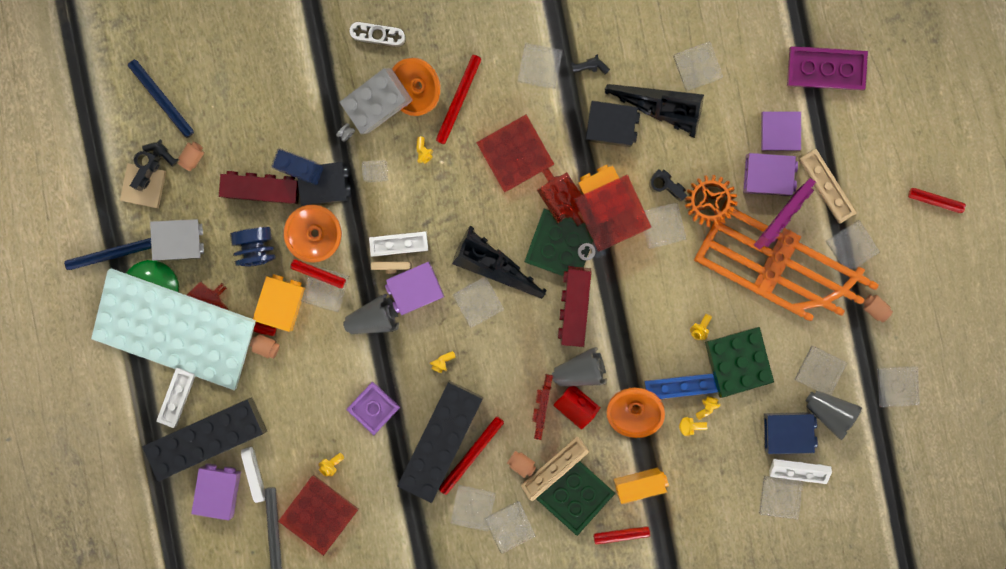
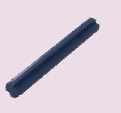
(160, 98)
(108, 254)

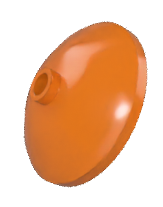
(410, 73)
(299, 234)
(635, 420)

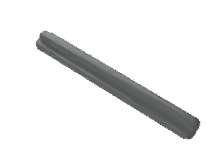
(273, 528)

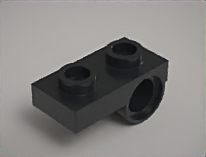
(142, 177)
(676, 190)

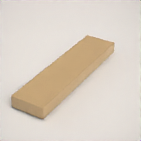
(827, 186)
(555, 468)

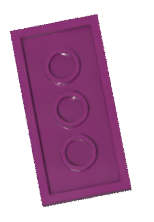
(827, 68)
(785, 214)

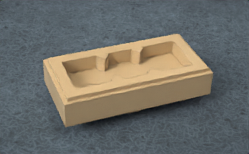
(390, 267)

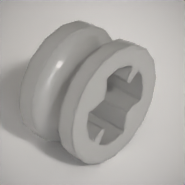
(345, 132)
(582, 247)

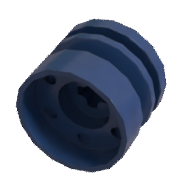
(252, 246)

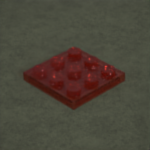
(515, 153)
(612, 213)
(318, 515)

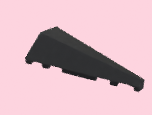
(674, 107)
(479, 257)

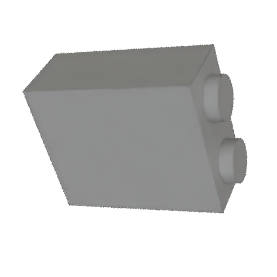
(176, 240)

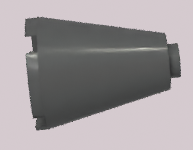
(373, 317)
(581, 370)
(833, 412)

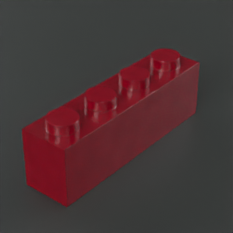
(259, 188)
(575, 306)

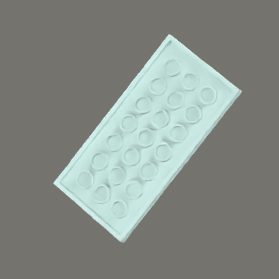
(172, 329)

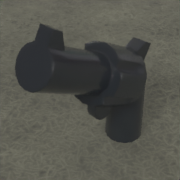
(591, 64)
(161, 151)

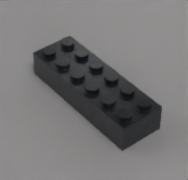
(204, 439)
(440, 441)

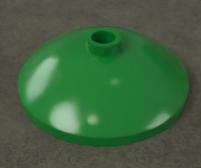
(155, 273)

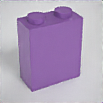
(770, 174)
(414, 288)
(216, 492)

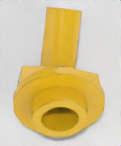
(424, 154)
(700, 332)
(439, 364)
(710, 404)
(687, 426)
(327, 467)

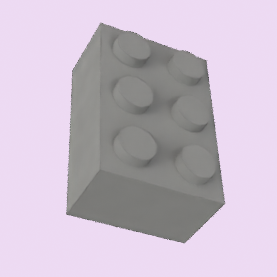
(376, 101)

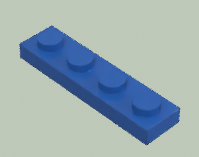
(682, 386)

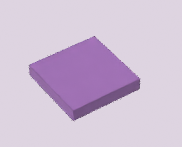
(780, 131)
(373, 408)

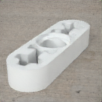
(392, 32)
(253, 474)

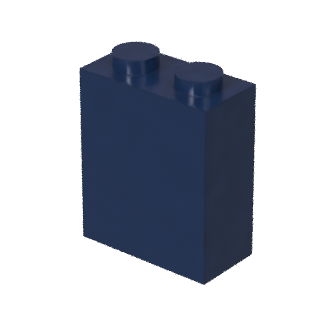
(297, 166)
(790, 433)

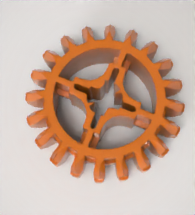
(703, 205)

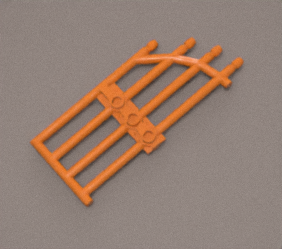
(778, 259)

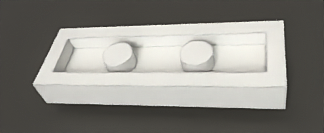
(398, 244)
(175, 398)
(800, 471)

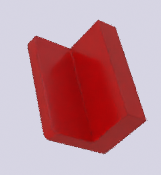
(577, 406)

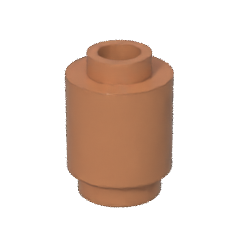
(191, 156)
(877, 308)
(264, 346)
(521, 464)

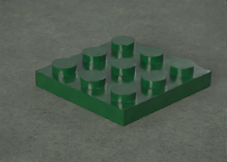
(557, 244)
(739, 362)
(576, 497)

